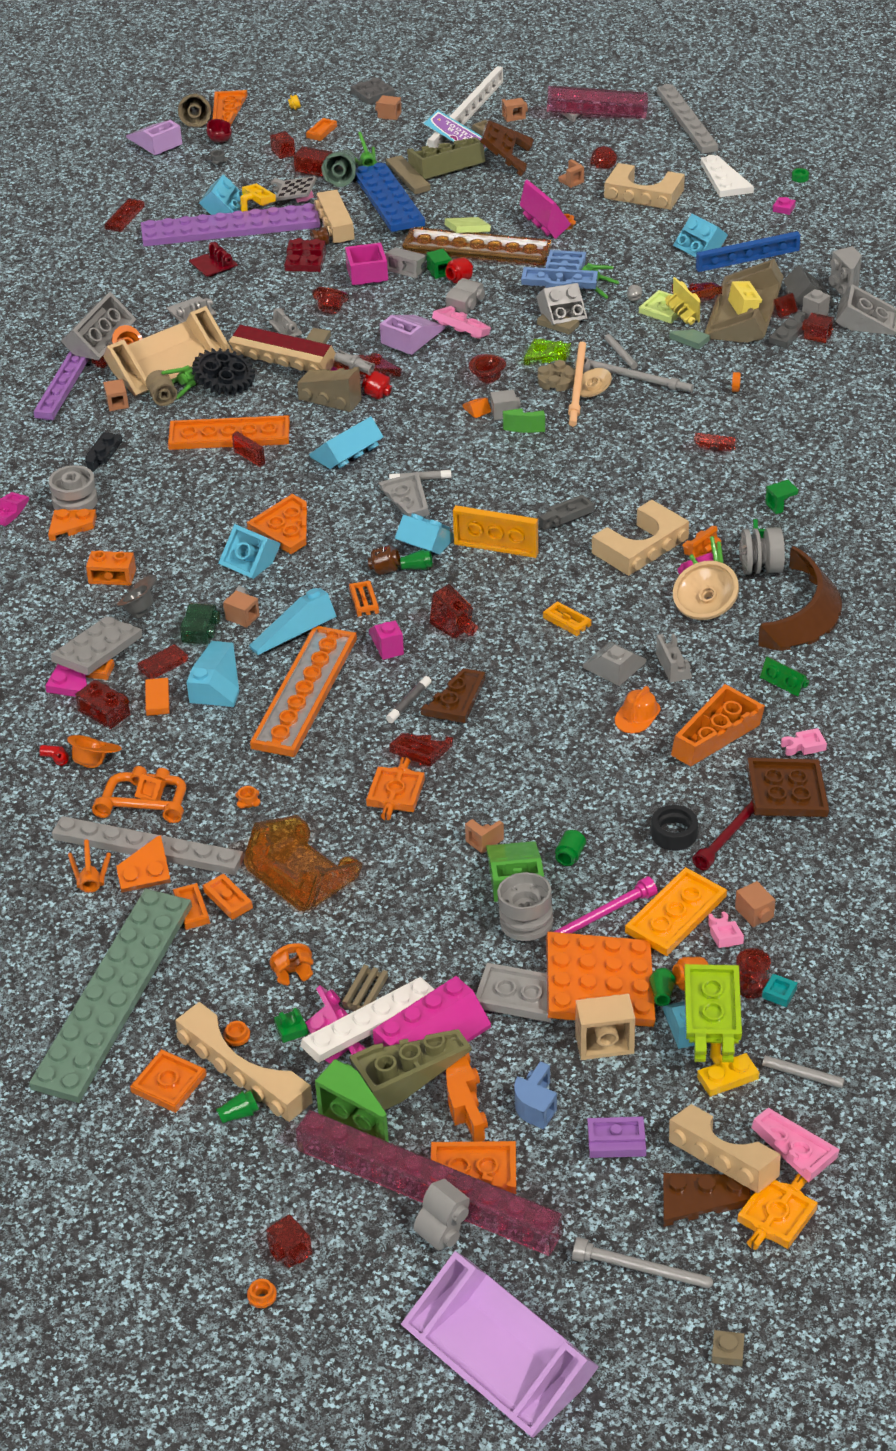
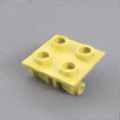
(684, 303)

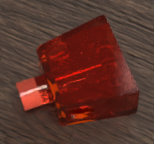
(451, 613)

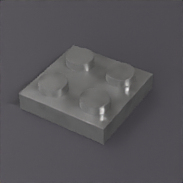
(372, 90)

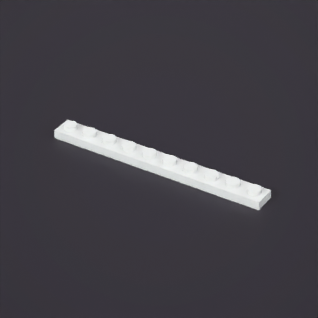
(472, 103)

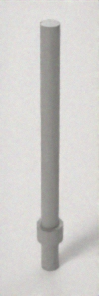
(672, 383)

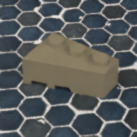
(332, 389)

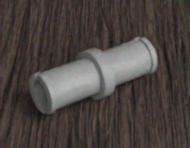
(354, 361)

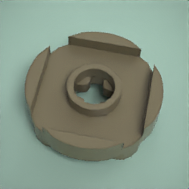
(556, 375)

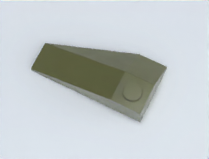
(404, 1068)

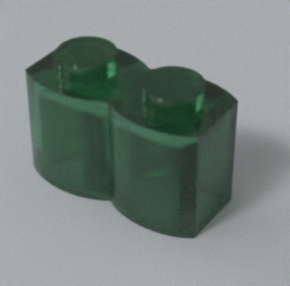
(199, 623)

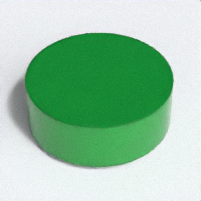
(800, 175)

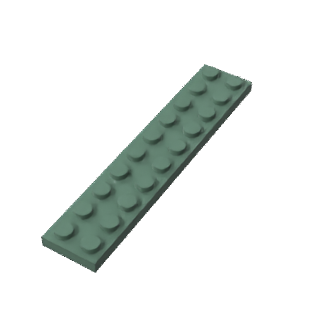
(110, 996)

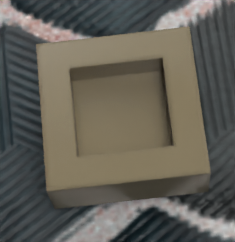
(728, 1348)

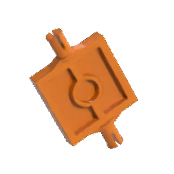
(395, 789)

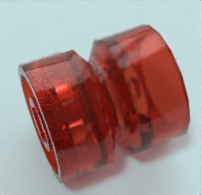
(753, 972)

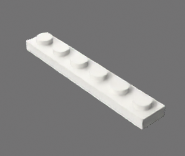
(361, 1022)

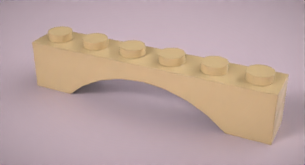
(280, 1090)

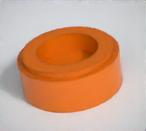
(736, 381)

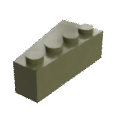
(446, 157)

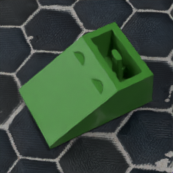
(512, 859)

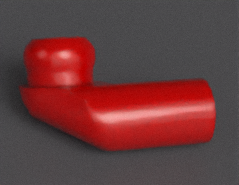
(57, 753)

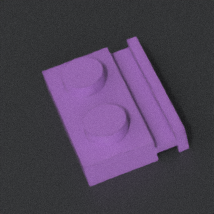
(616, 1137)

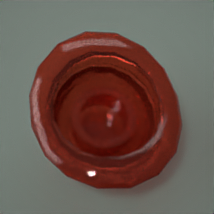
(329, 299)
(487, 367)

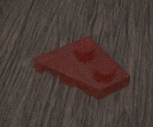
(705, 290)

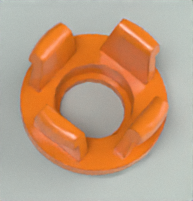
(300, 963)

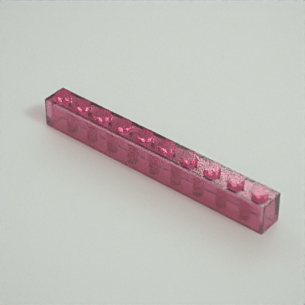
(413, 1174)

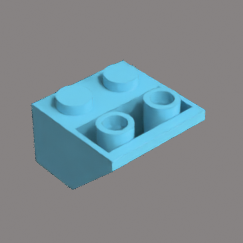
(222, 197)
(699, 236)
(424, 533)

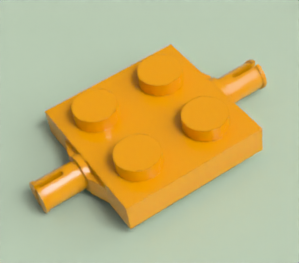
(777, 1213)

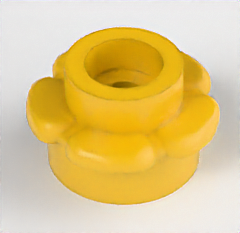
(294, 102)

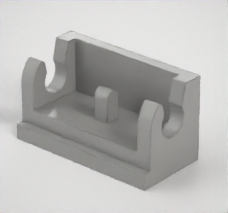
(405, 262)
(672, 659)

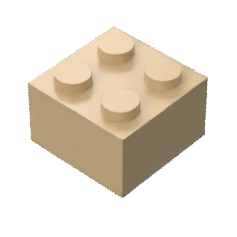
(605, 1026)

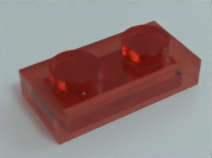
(723, 442)

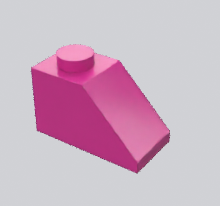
(387, 639)

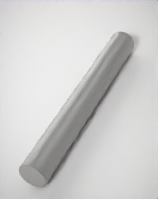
(620, 351)
(804, 1072)

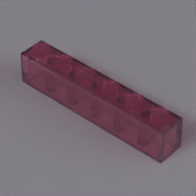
(597, 102)

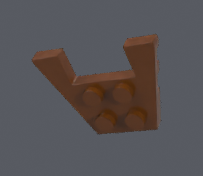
(502, 141)

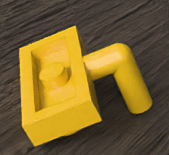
(256, 193)
(726, 1075)

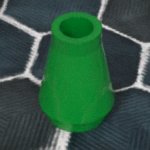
(418, 560)
(662, 985)
(239, 1107)

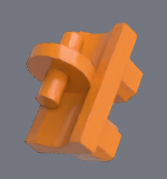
(701, 543)

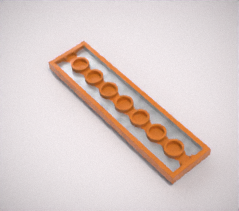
(303, 691)

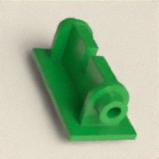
(783, 676)

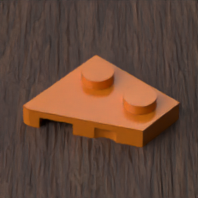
(71, 522)
(144, 867)

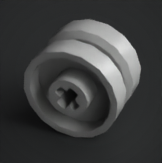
(73, 488)

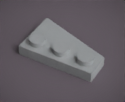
(406, 494)

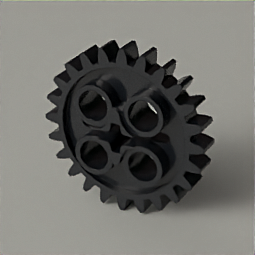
(223, 371)

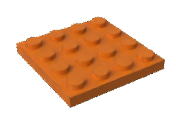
(598, 967)

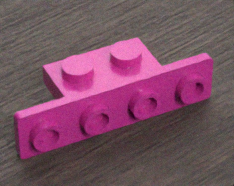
(328, 1014)

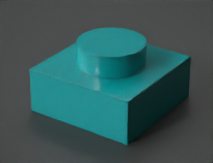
(779, 990)

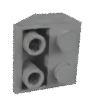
(845, 269)
(563, 302)

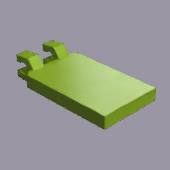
(712, 1008)

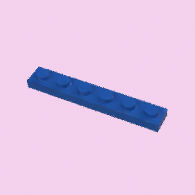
(747, 251)

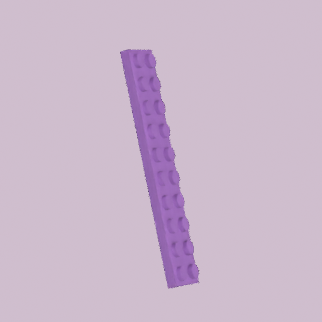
(229, 224)

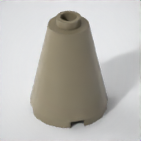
(194, 110)

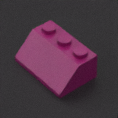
(542, 211)

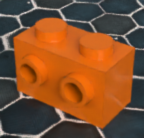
(111, 568)

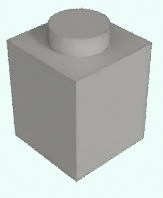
(816, 302)
(503, 401)

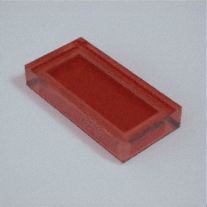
(248, 449)
(162, 661)

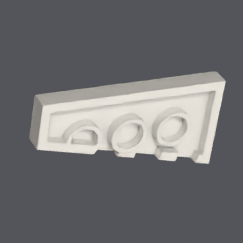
(725, 178)

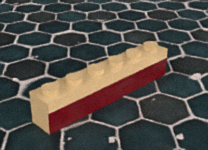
(282, 349)

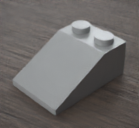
(865, 312)

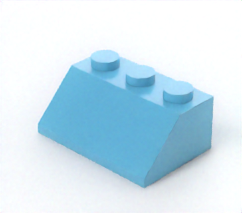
(348, 444)

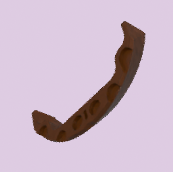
(814, 619)

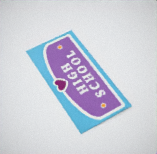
(450, 128)

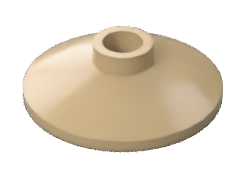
(595, 382)

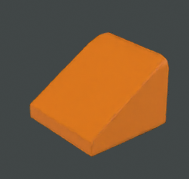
(477, 407)

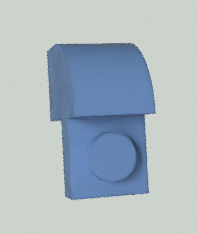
(533, 1099)

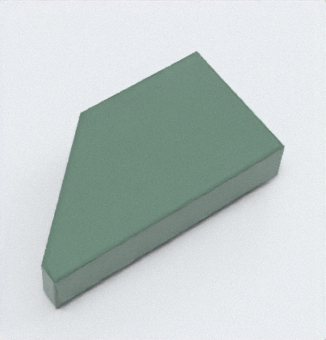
(690, 337)

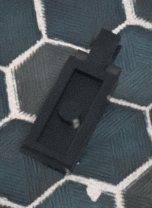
(102, 450)

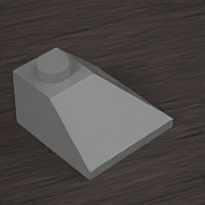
(614, 663)

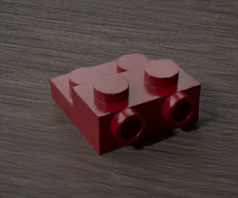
(305, 255)

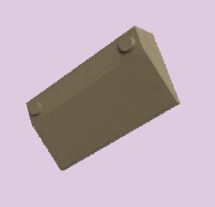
(752, 325)

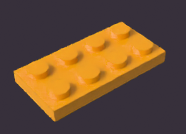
(495, 531)
(676, 911)

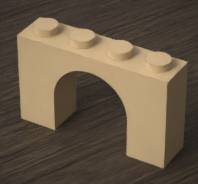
(664, 195)
(632, 555)

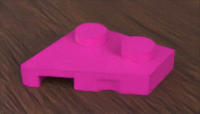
(65, 681)

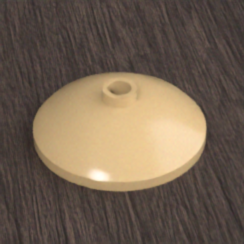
(704, 581)

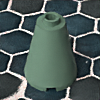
(339, 168)

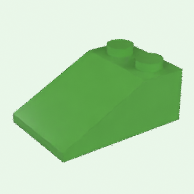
(349, 1100)

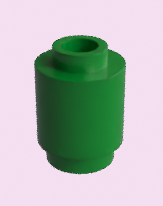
(570, 847)

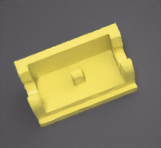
(743, 296)

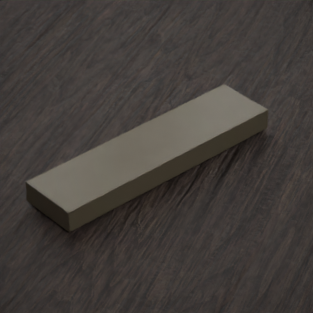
(408, 174)

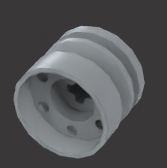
(761, 551)
(525, 906)

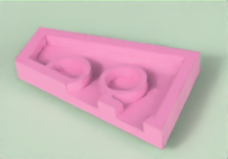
(448, 316)
(796, 1145)

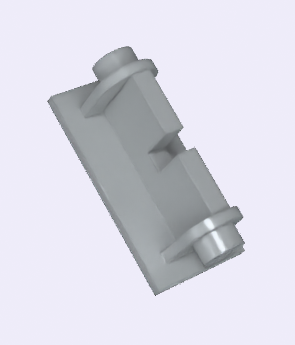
(284, 324)

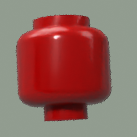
(459, 269)
(377, 385)

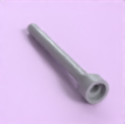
(586, 1251)

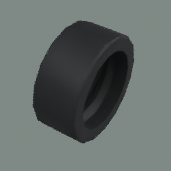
(671, 840)

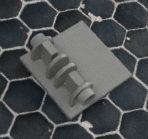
(182, 310)

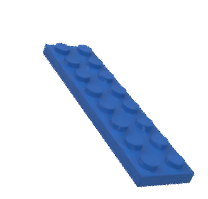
(388, 197)

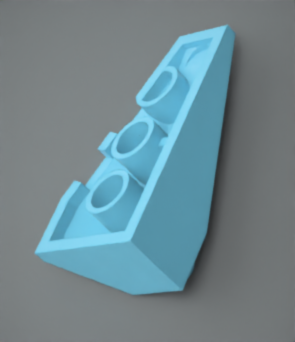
(300, 617)
(214, 676)

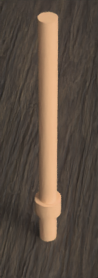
(574, 407)

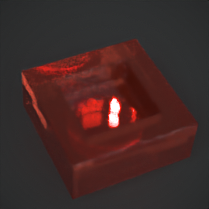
(785, 305)

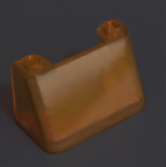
(292, 868)

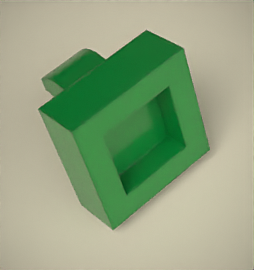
(290, 1025)

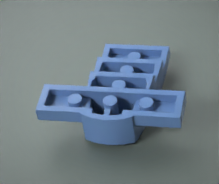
(561, 269)

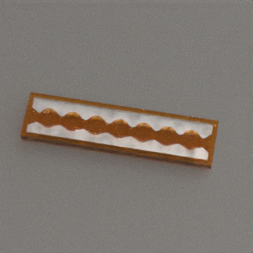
(479, 245)

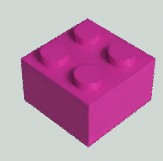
(366, 263)

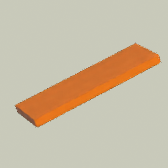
(218, 432)

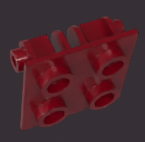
(214, 261)

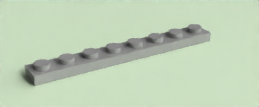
(687, 118)
(130, 841)

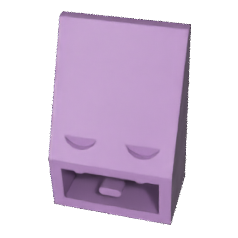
(158, 137)
(408, 332)

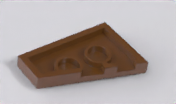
(457, 698)
(696, 1194)

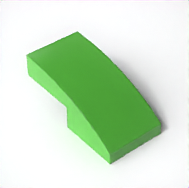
(528, 422)

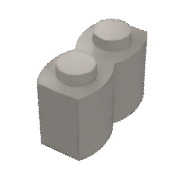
(465, 295)
(442, 1214)

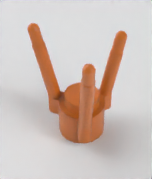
(89, 878)

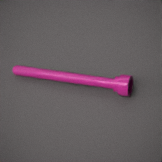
(644, 889)

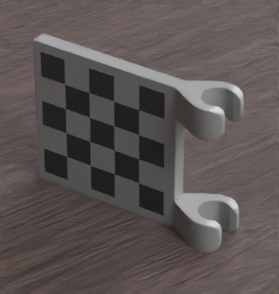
(292, 188)

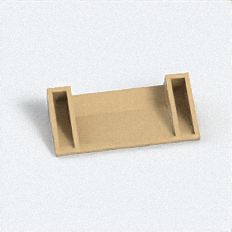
(165, 350)

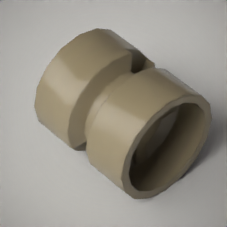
(161, 388)

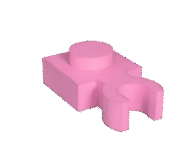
(805, 741)
(724, 932)

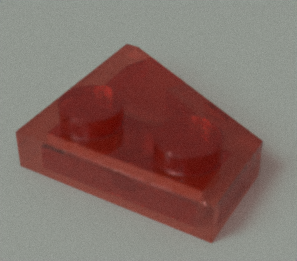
(420, 748)

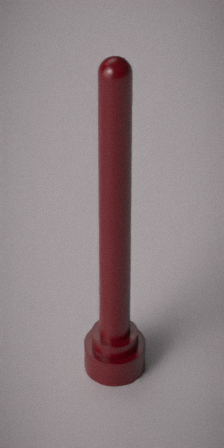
(705, 857)

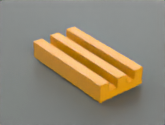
(568, 619)

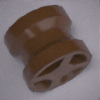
(321, 234)

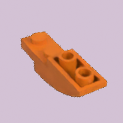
(463, 1097)

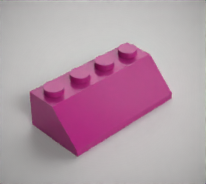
(442, 1010)

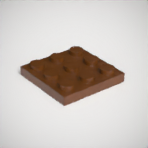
(787, 787)

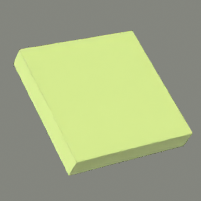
(467, 225)
(657, 307)

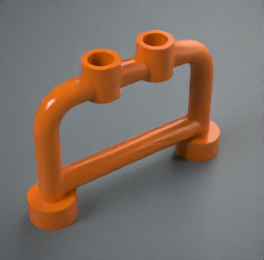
(172, 809)

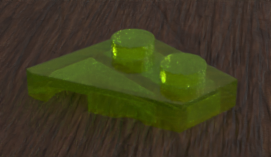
(547, 351)

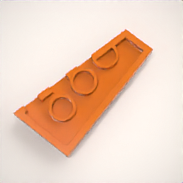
(228, 104)

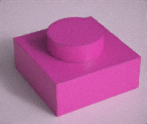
(784, 205)

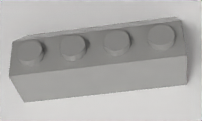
(95, 330)

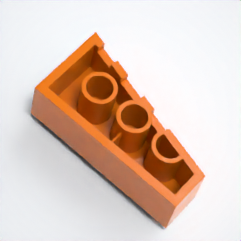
(717, 724)

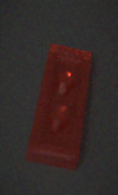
(124, 215)

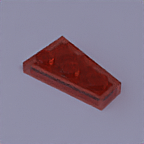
(381, 365)

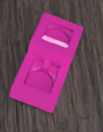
(11, 506)

